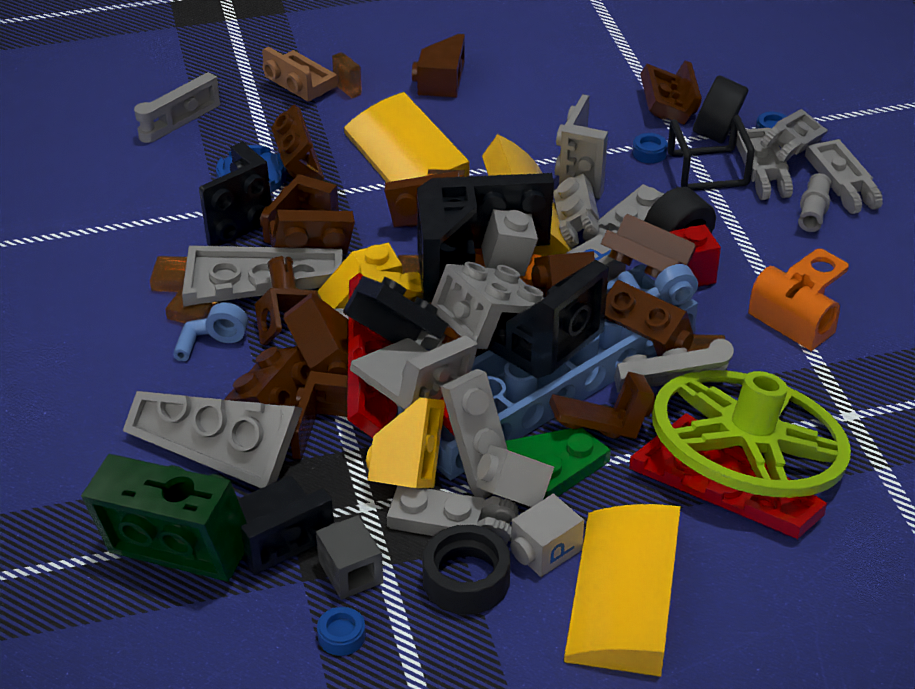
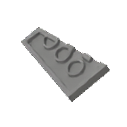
(243, 272)
(226, 435)

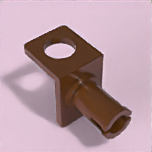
(278, 298)

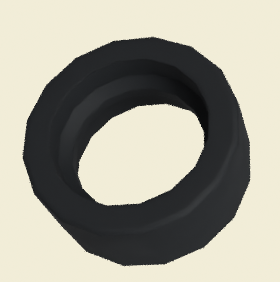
(466, 597)

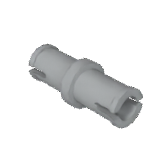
(815, 202)

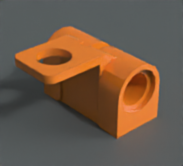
(796, 299)

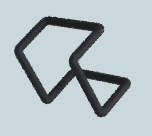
(736, 125)

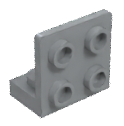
(582, 148)
(475, 296)
(410, 371)

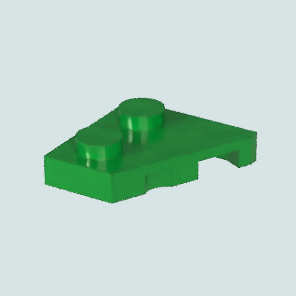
(570, 451)

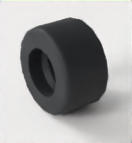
(719, 107)
(680, 210)

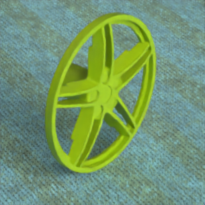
(756, 427)

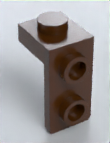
(300, 194)
(649, 317)
(321, 395)
(626, 417)

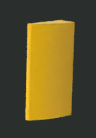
(402, 140)
(507, 158)
(624, 589)

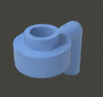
(673, 284)
(224, 323)

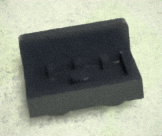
(390, 314)

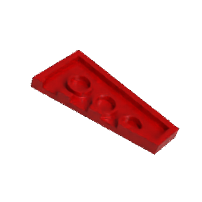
(365, 405)
(786, 515)

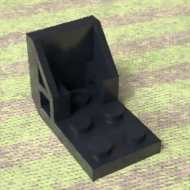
(457, 213)
(556, 326)

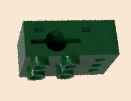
(167, 516)

